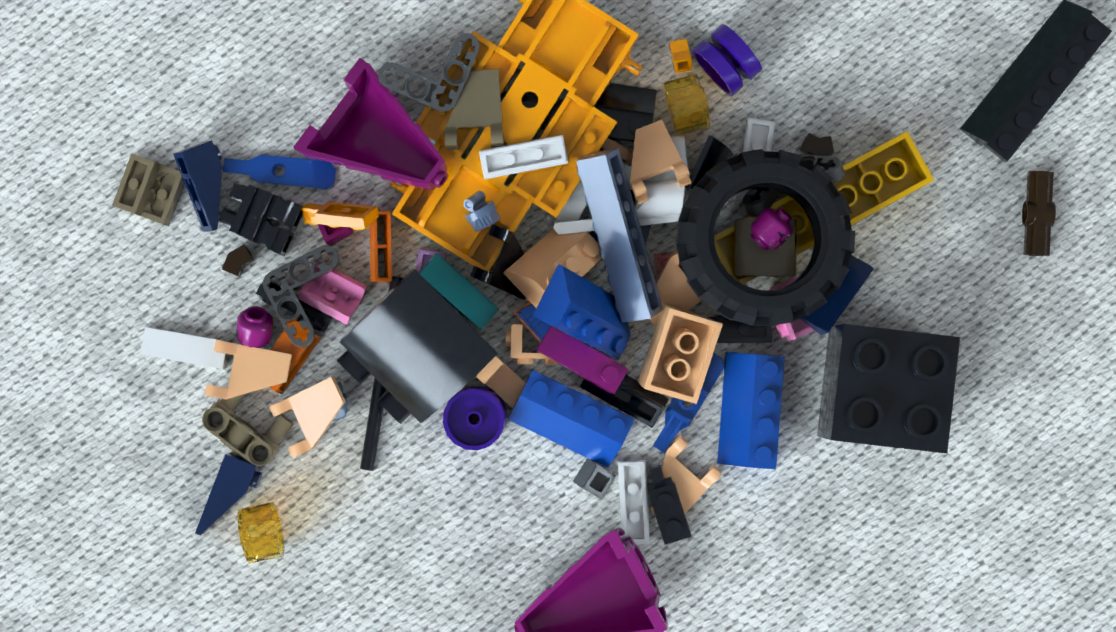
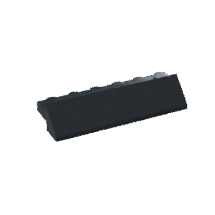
(1036, 79)
(626, 104)

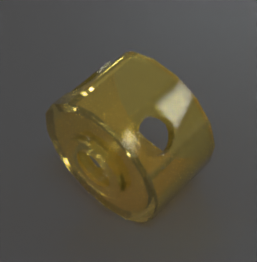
(687, 104)
(260, 532)

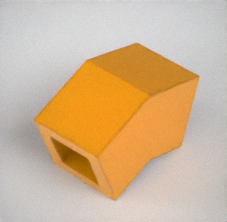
(680, 55)

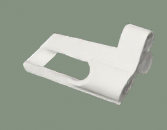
(663, 204)

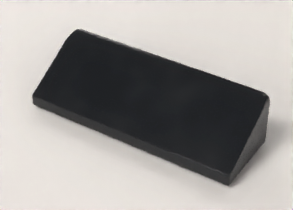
(632, 399)

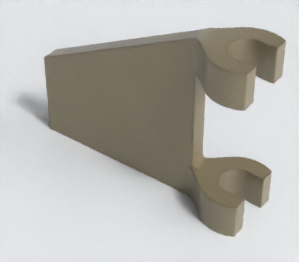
(477, 107)

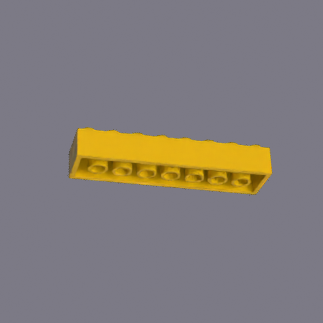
(868, 185)

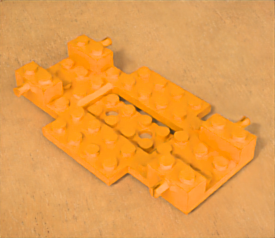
(562, 48)

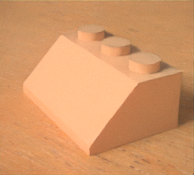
(536, 267)
(679, 353)

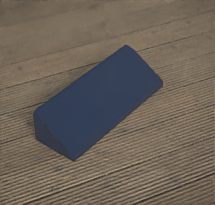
(826, 316)

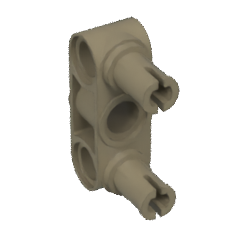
(243, 437)

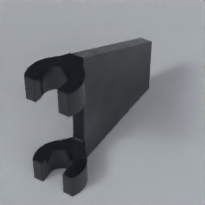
(509, 254)

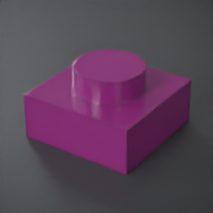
(334, 235)

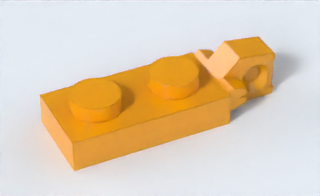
(340, 214)

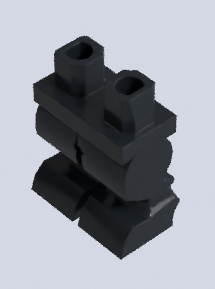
(253, 215)

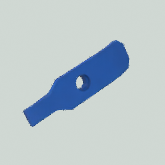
(297, 171)
(679, 417)

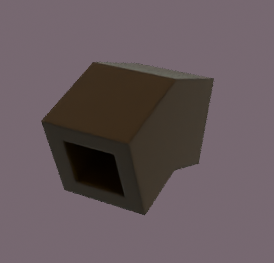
(817, 146)
(237, 260)

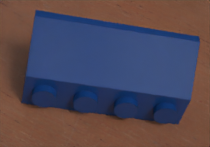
(583, 312)
(750, 410)
(570, 418)

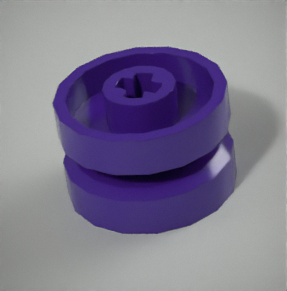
(727, 60)
(481, 402)

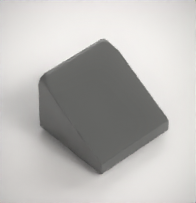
(594, 478)

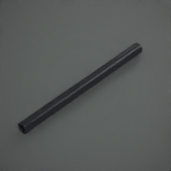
(374, 417)

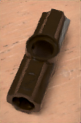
(1038, 213)

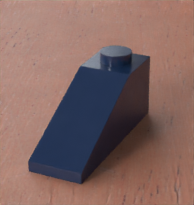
(202, 177)
(231, 485)

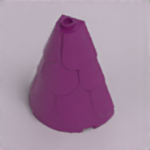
(375, 135)
(600, 593)

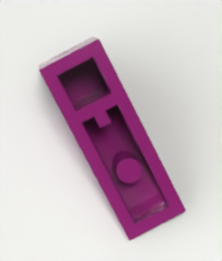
(582, 360)

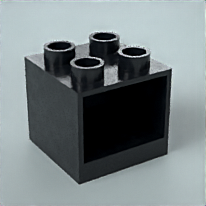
(888, 387)

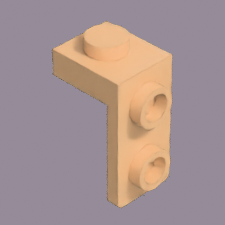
(514, 339)
(502, 380)

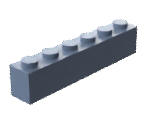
(619, 235)

